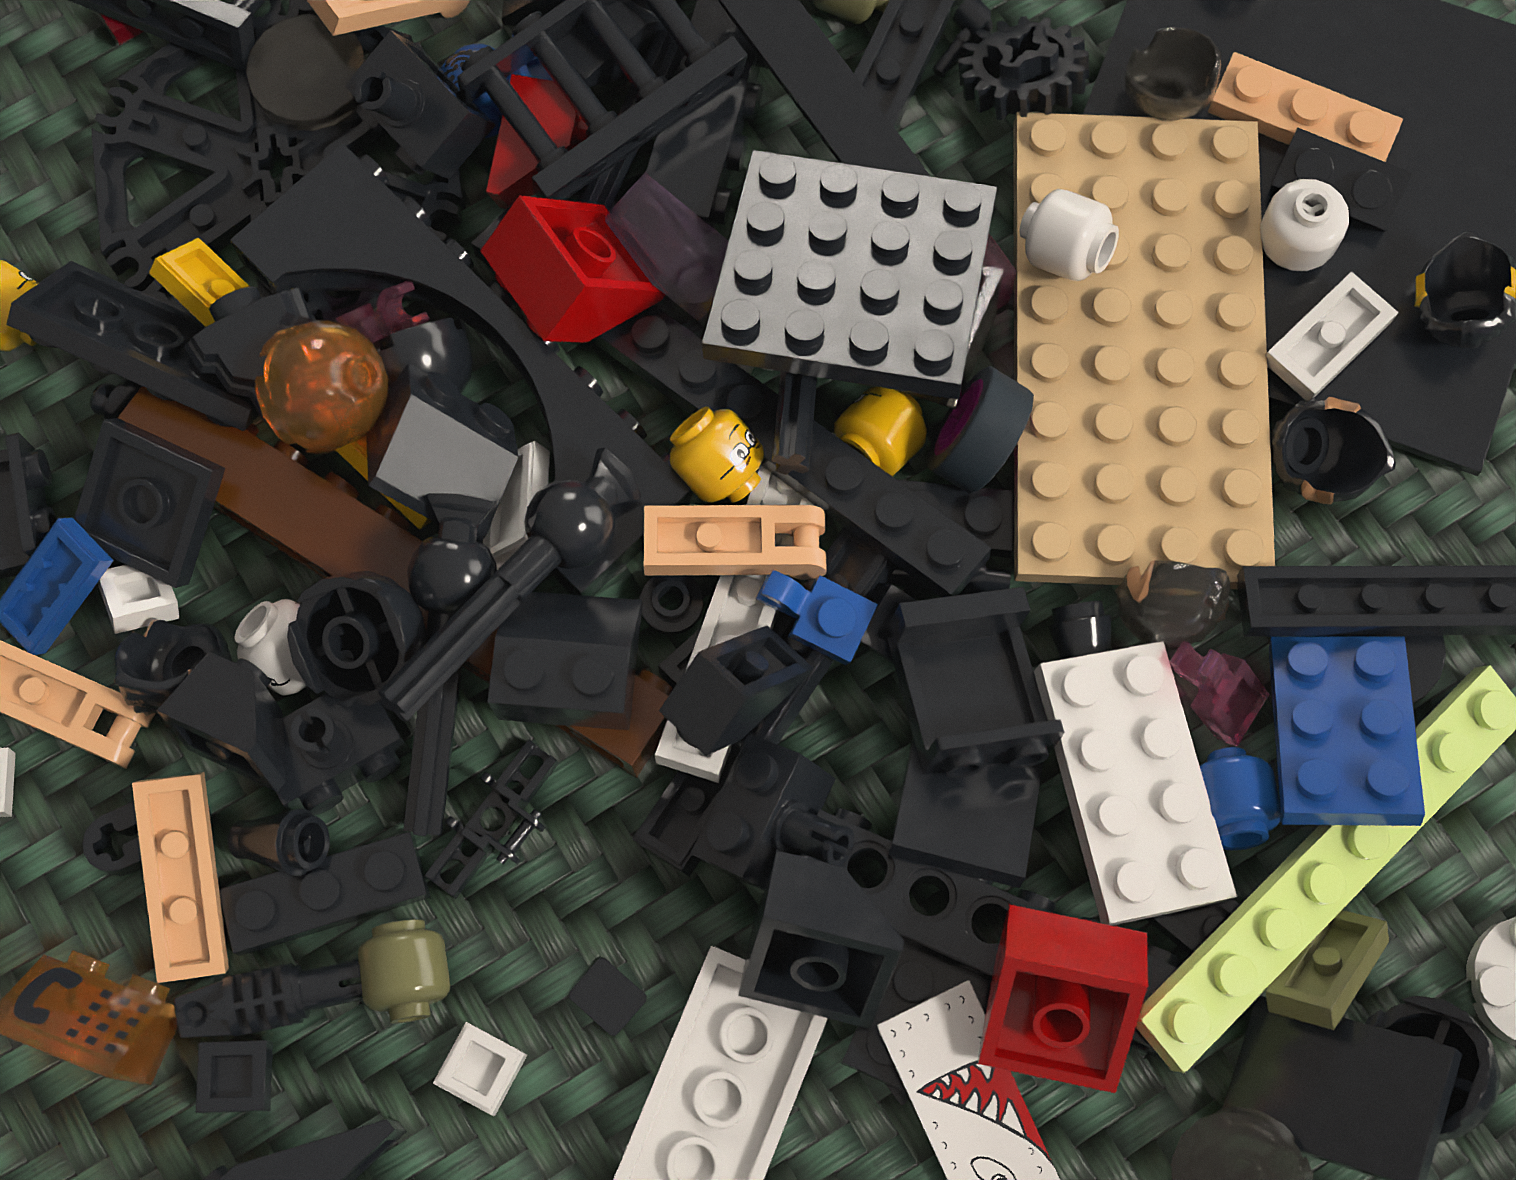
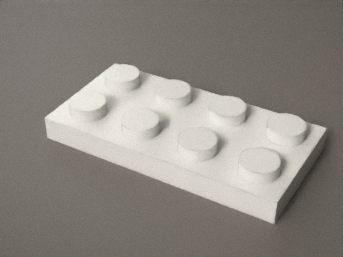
(1134, 784)
(722, 1084)

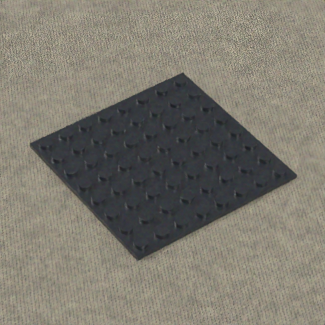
(1457, 97)

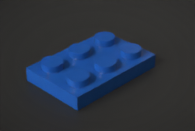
(1345, 732)

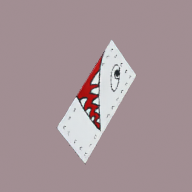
(965, 1107)

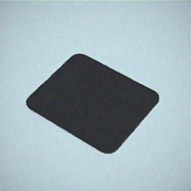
(607, 996)

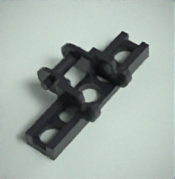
(491, 839)

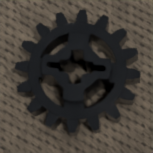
(1023, 68)

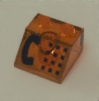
(91, 1018)

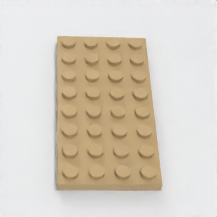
(1153, 370)

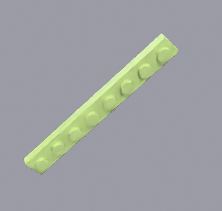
(1317, 883)

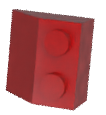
(567, 269)
(1064, 998)

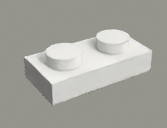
(1330, 336)

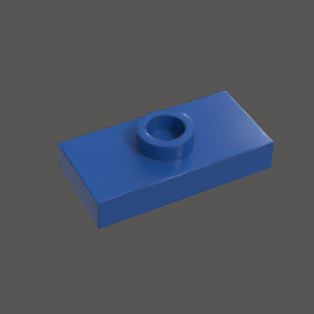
(52, 585)

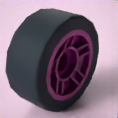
(981, 431)

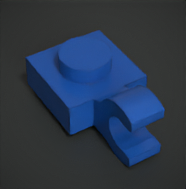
(826, 616)

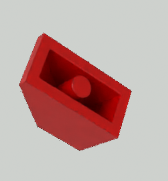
(512, 161)

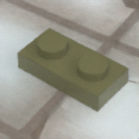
(1329, 970)

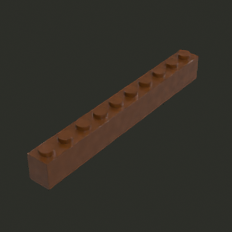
(336, 534)

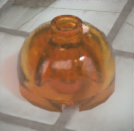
(321, 385)

